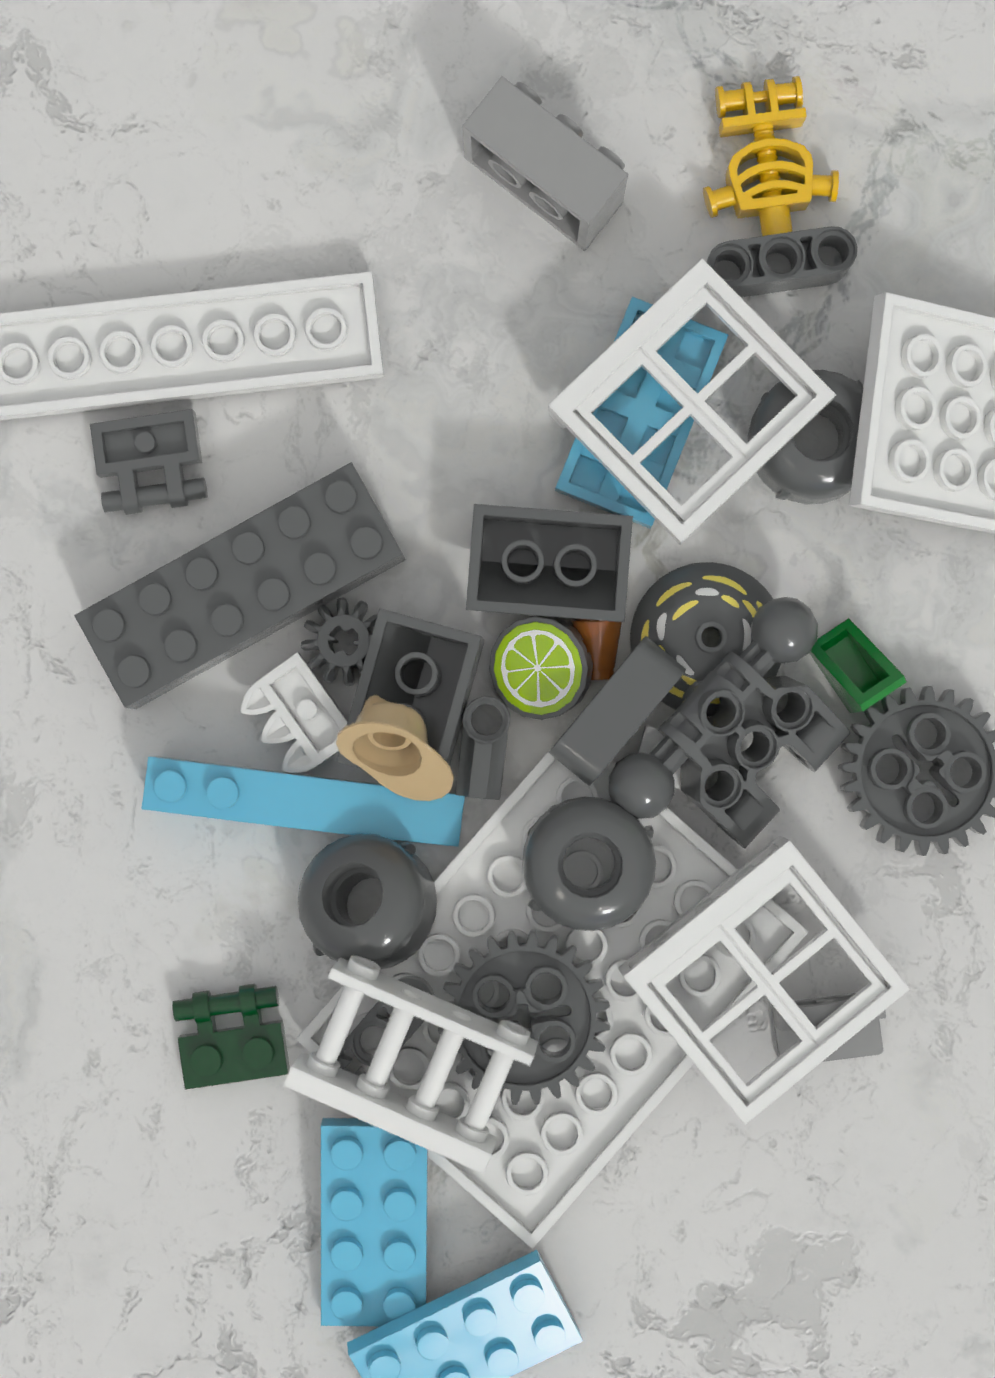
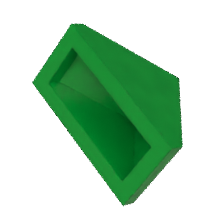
(855, 667)

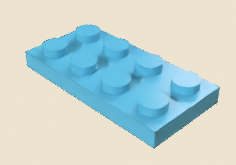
(637, 413)
(371, 1224)
(474, 1331)

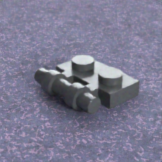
(143, 445)

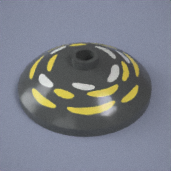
(687, 603)

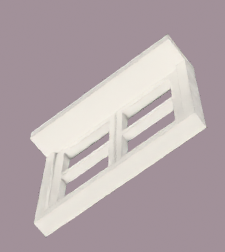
(639, 348)
(715, 921)

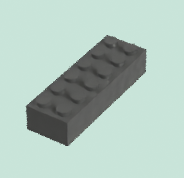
(239, 587)

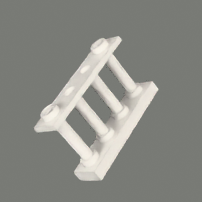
(419, 1115)

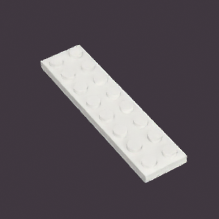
(189, 345)

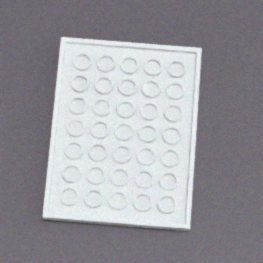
(559, 1146)

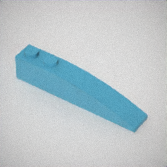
(298, 801)

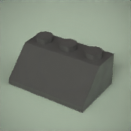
(549, 563)
(422, 669)

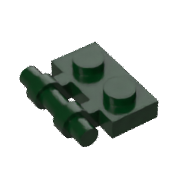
(234, 1052)

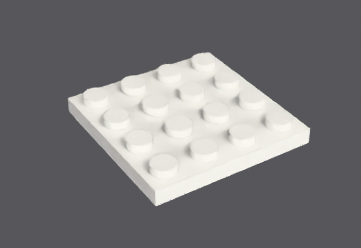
(928, 415)

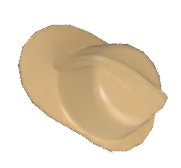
(394, 750)

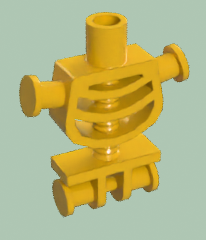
(773, 197)

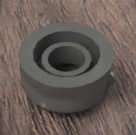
(798, 476)
(405, 907)
(588, 907)

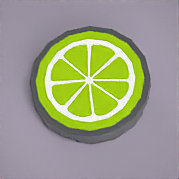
(540, 667)

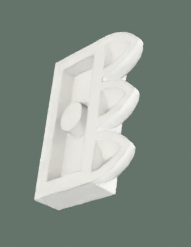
(301, 713)

